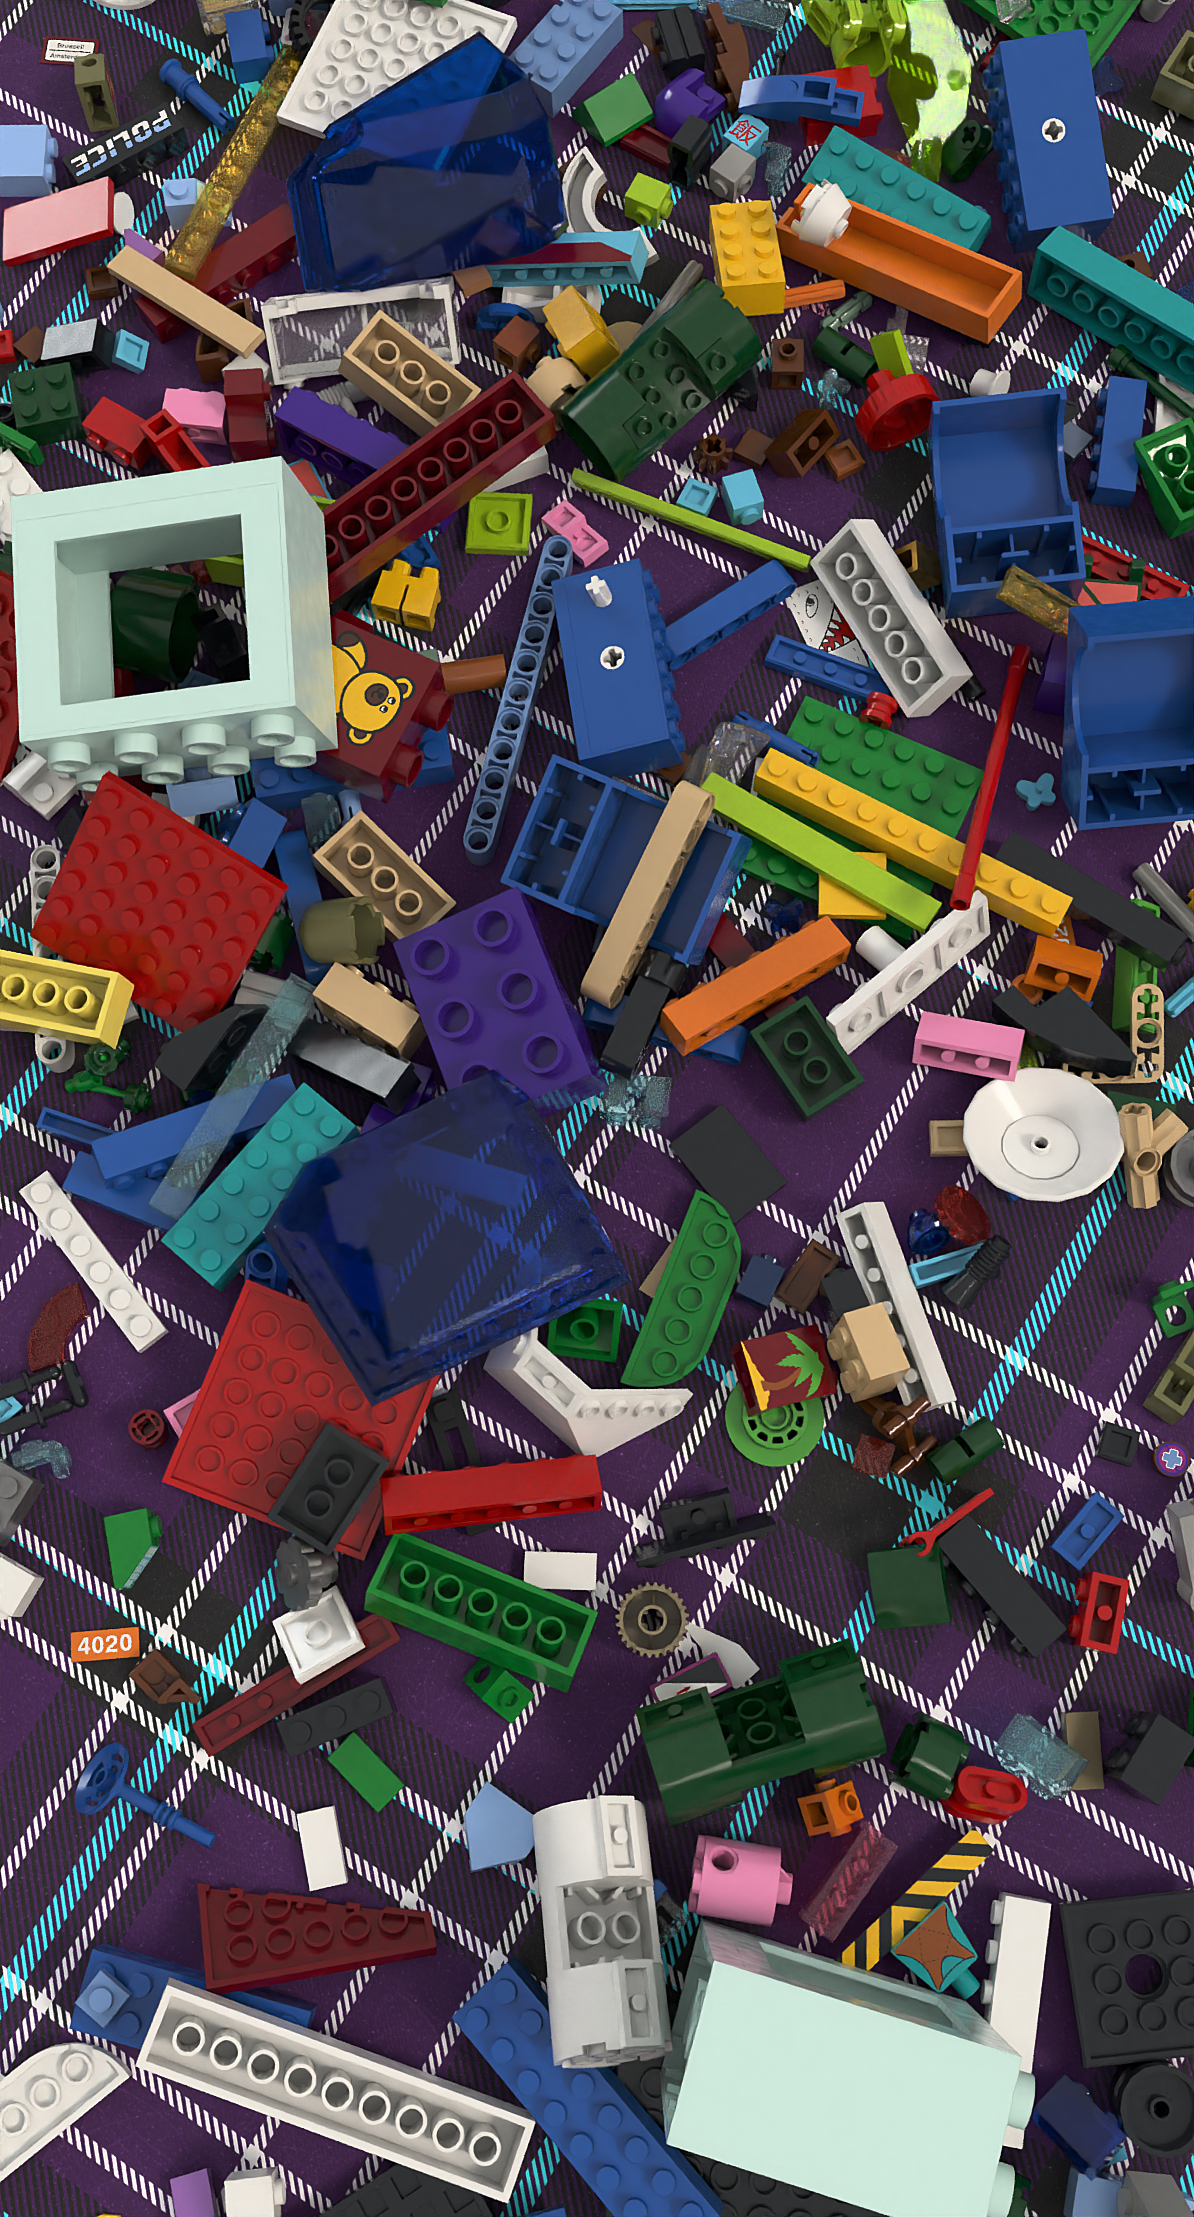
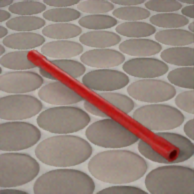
(965, 880)

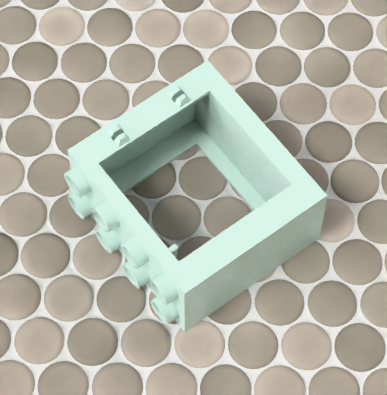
(63, 624)
(841, 2080)

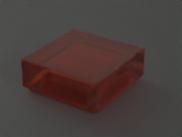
(873, 1456)

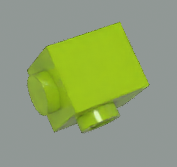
(648, 201)

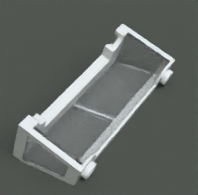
(315, 329)

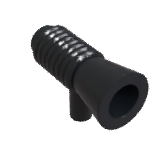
(979, 1270)

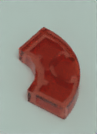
(53, 1327)

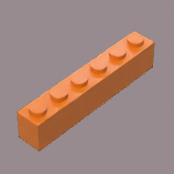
(754, 985)

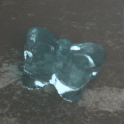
(830, 387)

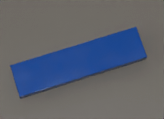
(824, 669)

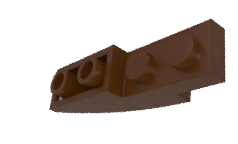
(730, 55)

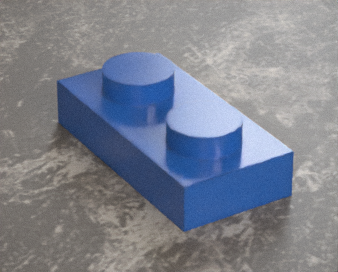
(1086, 1531)

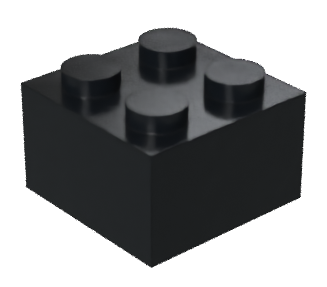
(1149, 1756)

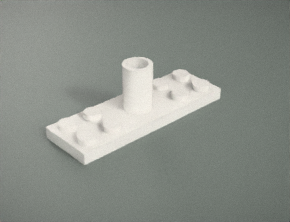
(904, 971)

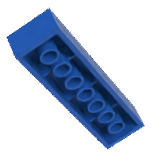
(581, 2109)

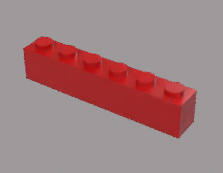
(490, 1494)

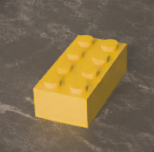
(747, 256)

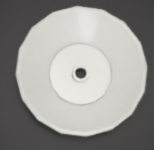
(1049, 1111)

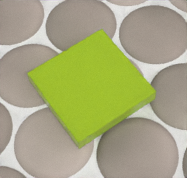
(499, 524)

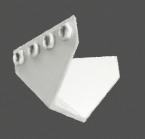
(580, 1416)

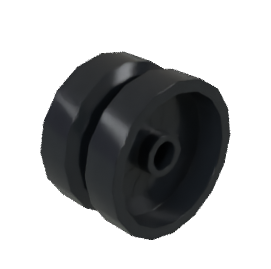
(1132, 2100)

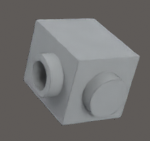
(732, 173)

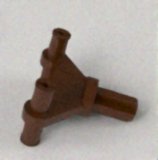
(896, 1423)

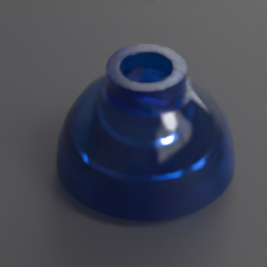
(926, 1233)

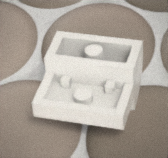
(39, 786)

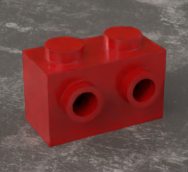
(118, 433)
(1099, 1612)

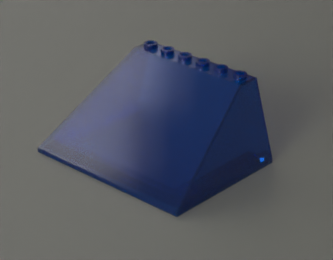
(441, 1236)

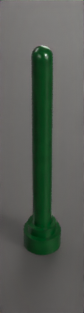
(1122, 361)

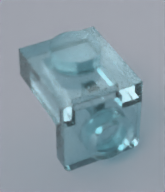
(320, 818)
(38, 1453)

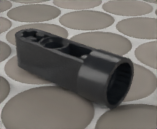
(656, 983)

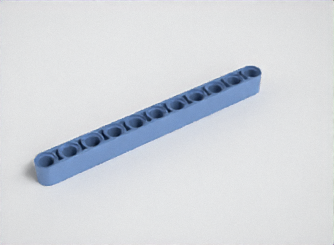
(513, 711)

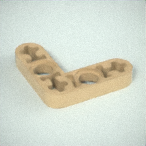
(1158, 1058)

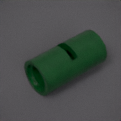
(844, 356)
(964, 1451)

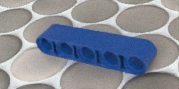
(727, 612)
(299, 874)
(725, 1048)

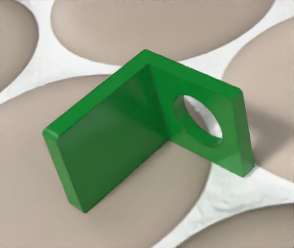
(1173, 1295)
(499, 1690)

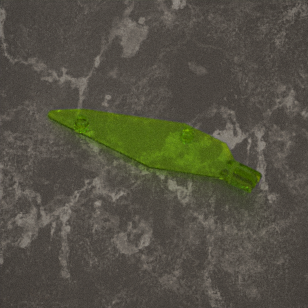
(929, 82)

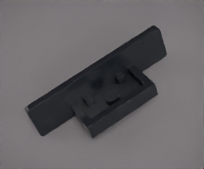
(700, 1525)

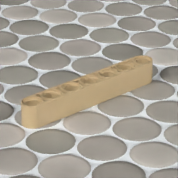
(647, 894)

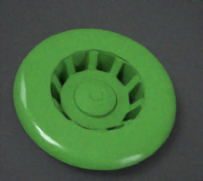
(774, 1424)

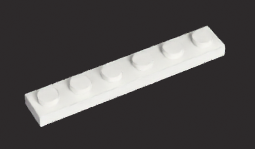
(94, 1262)

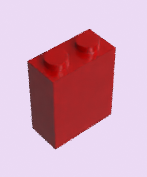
(851, 78)

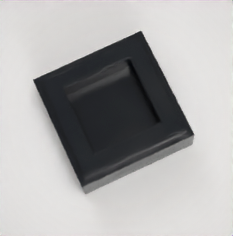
(1117, 1444)

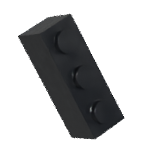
(337, 1717)

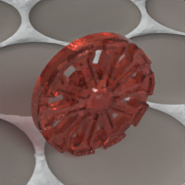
(962, 1215)

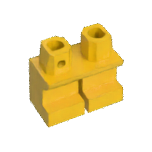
(407, 597)

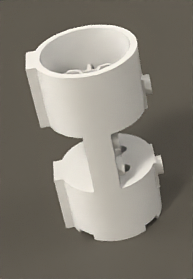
(600, 1933)

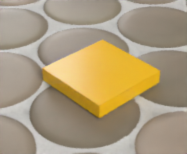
(842, 904)

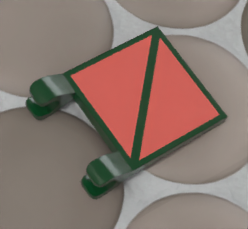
(1109, 591)

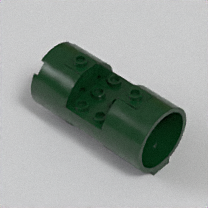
(660, 381)
(149, 621)
(802, 1719)

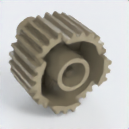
(667, 1606)

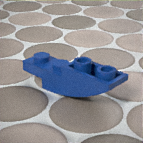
(801, 95)

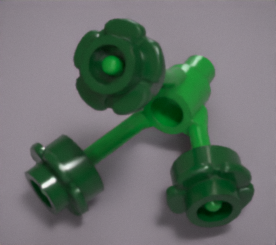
(105, 1060)

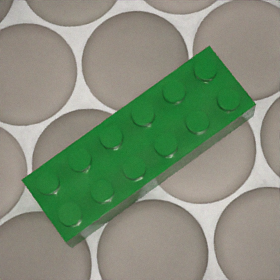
(480, 1610)

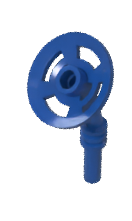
(113, 1785)

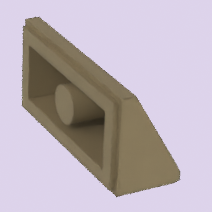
(1082, 1734)

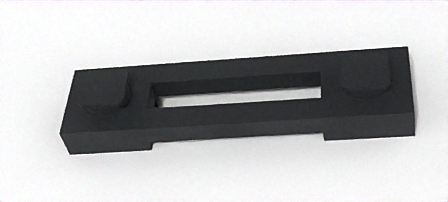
(445, 1414)

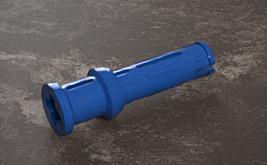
(189, 89)

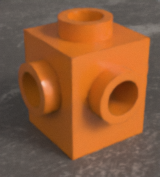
(830, 1808)

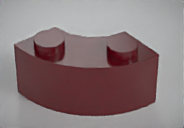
(248, 414)

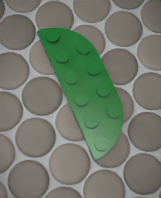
(687, 1298)

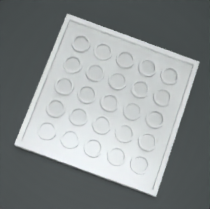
(375, 45)

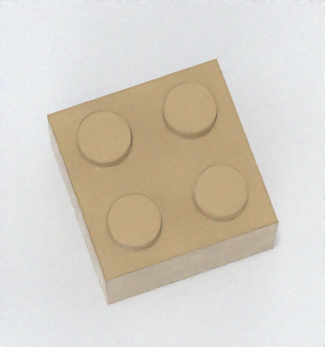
(867, 1352)

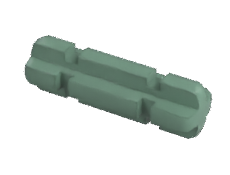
(847, 311)

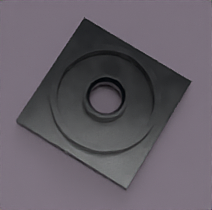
(1110, 2017)

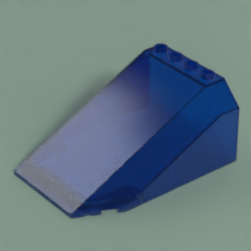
(429, 177)

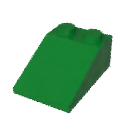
(1168, 473)

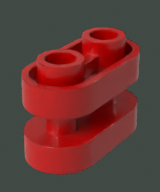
(985, 1795)

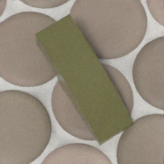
(1175, 1386)

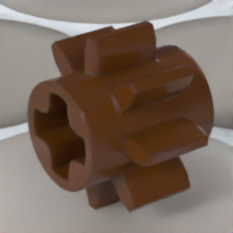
(713, 454)

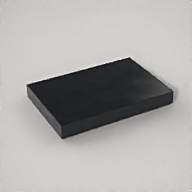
(727, 1164)

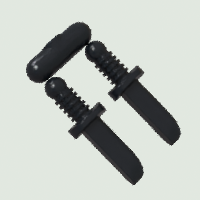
(38, 1416)

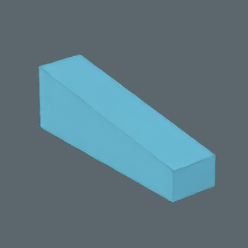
(941, 1267)

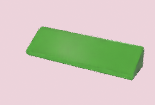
(1130, 973)

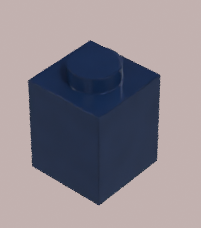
(760, 1281)

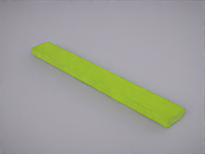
(691, 520)
(822, 854)

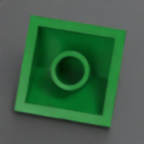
(614, 110)
(588, 1331)

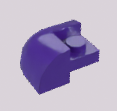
(683, 97)

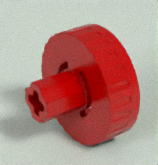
(895, 410)

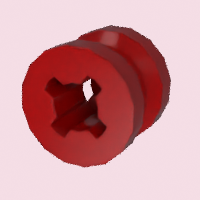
(879, 710)

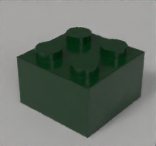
(47, 404)

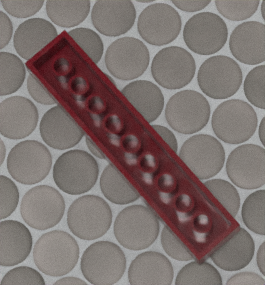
(432, 479)

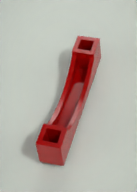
(171, 443)

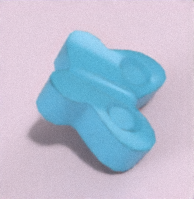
(1037, 792)

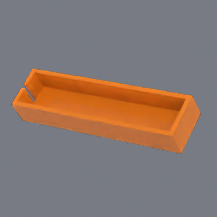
(910, 269)

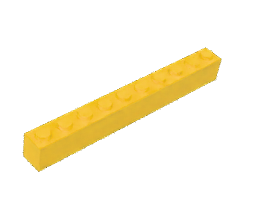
(907, 841)

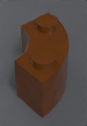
(212, 355)

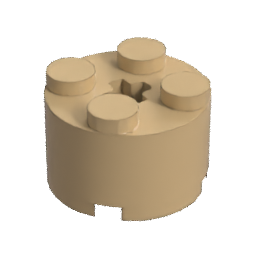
(555, 382)

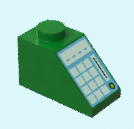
(131, 1544)

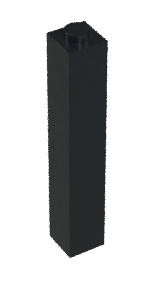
(1098, 905)

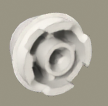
(823, 215)

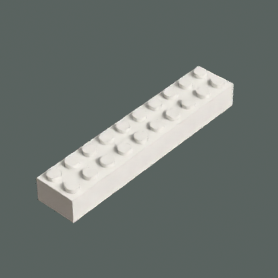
(336, 2090)

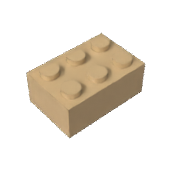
(369, 1011)

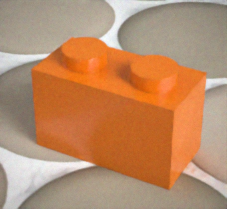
(1060, 964)

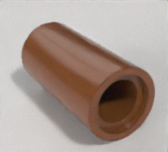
(474, 674)

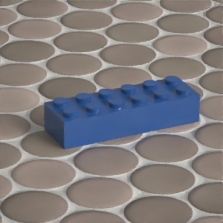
(285, 786)
(147, 1980)

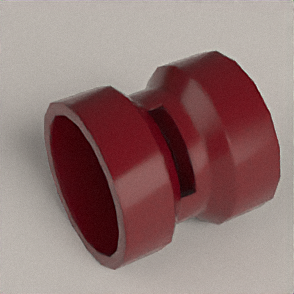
(152, 1434)

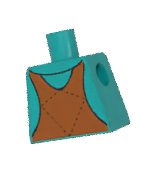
(939, 1952)

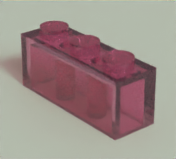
(847, 1881)

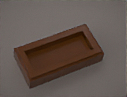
(805, 1276)

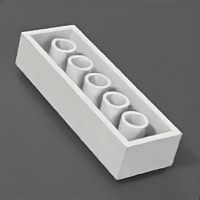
(890, 618)

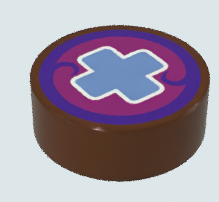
(1170, 1459)

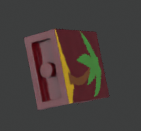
(783, 1369)

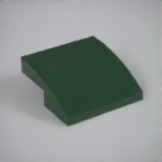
(908, 1587)

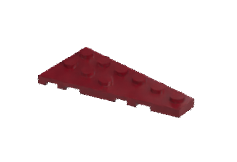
(293, 1937)

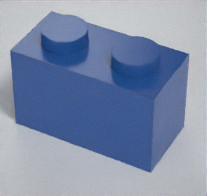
(248, 45)

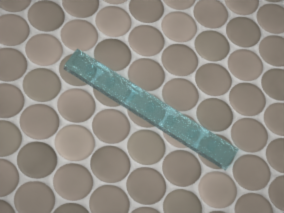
(233, 1099)

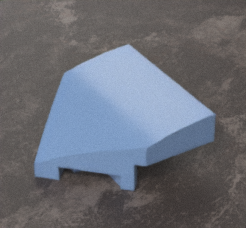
(496, 1830)

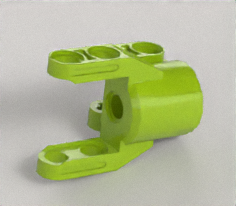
(857, 30)

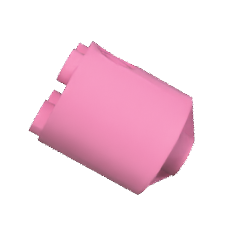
(738, 1880)

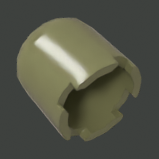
(342, 931)

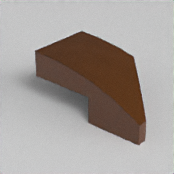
(162, 1680)

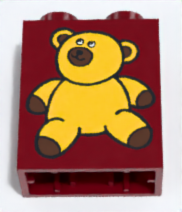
(382, 711)

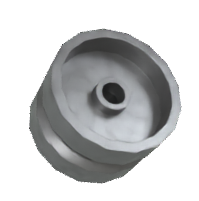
(1177, 1172)

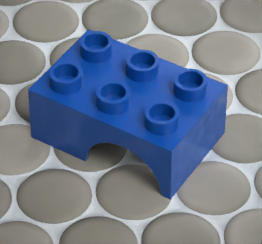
(1002, 498)
(1129, 713)
(588, 841)

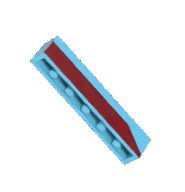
(576, 260)

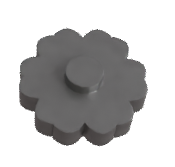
(303, 1573)

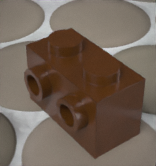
(802, 443)

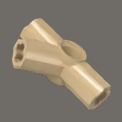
(1143, 1150)

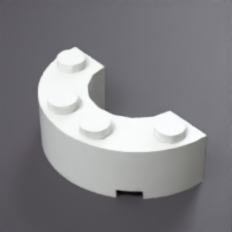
(580, 191)

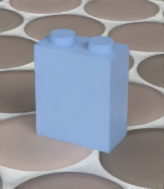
(27, 160)

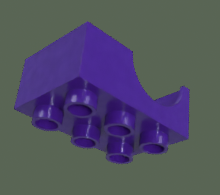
(499, 1003)

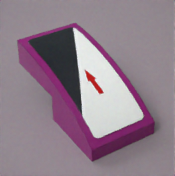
(705, 1672)

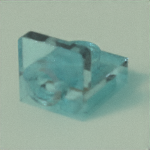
(778, 163)

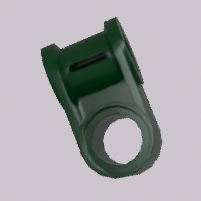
(964, 150)

